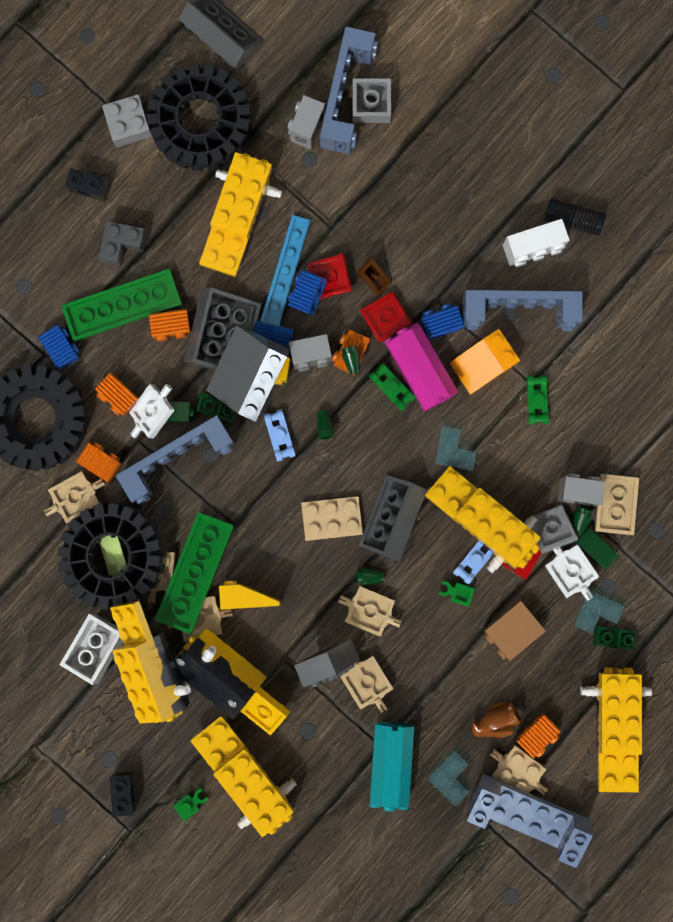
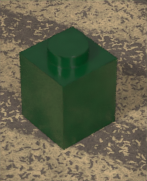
(182, 412)

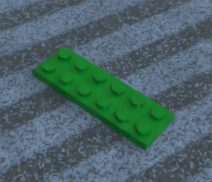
(121, 305)
(194, 573)

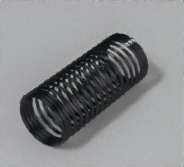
(551, 209)

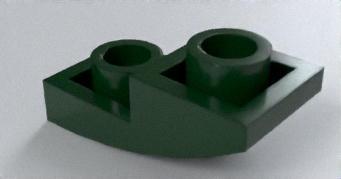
(212, 406)
(597, 549)
(614, 638)

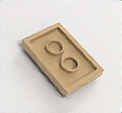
(618, 505)
(331, 518)

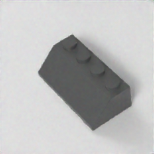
(220, 30)
(392, 517)

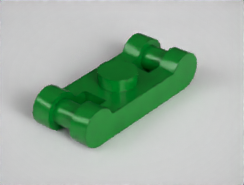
(392, 387)
(537, 399)

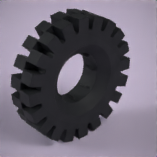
(206, 148)
(144, 555)

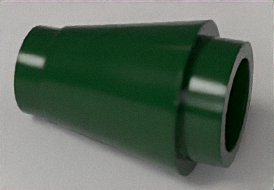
(351, 359)
(325, 427)
(581, 520)
(368, 576)

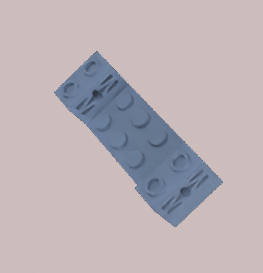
(357, 47)
(567, 302)
(132, 478)
(531, 816)

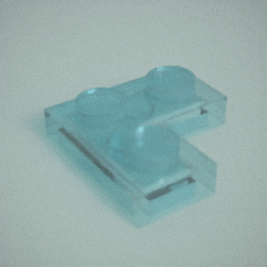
(448, 451)
(595, 608)
(445, 778)

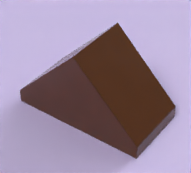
(373, 276)

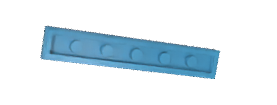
(285, 270)

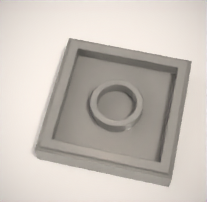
(554, 529)

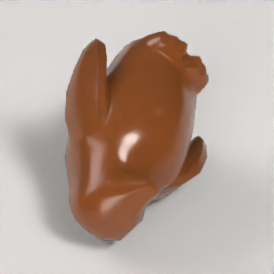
(497, 721)

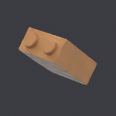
(513, 631)

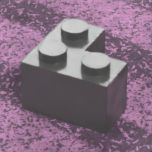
(117, 238)

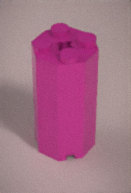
(421, 367)

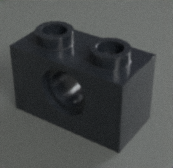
(87, 184)
(122, 794)

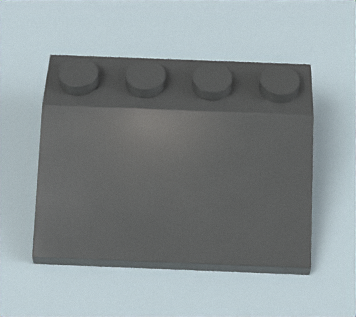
(214, 325)
(247, 372)

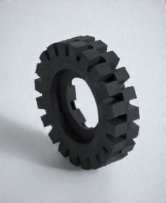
(69, 418)

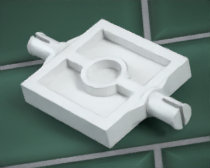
(151, 411)
(572, 572)

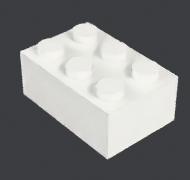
(535, 243)
(92, 649)

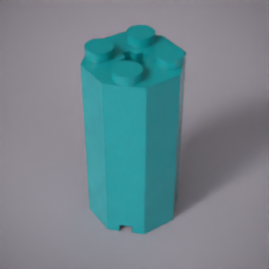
(391, 766)

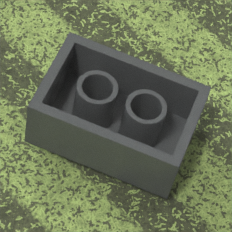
(327, 664)

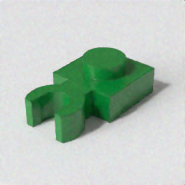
(460, 593)
(189, 805)

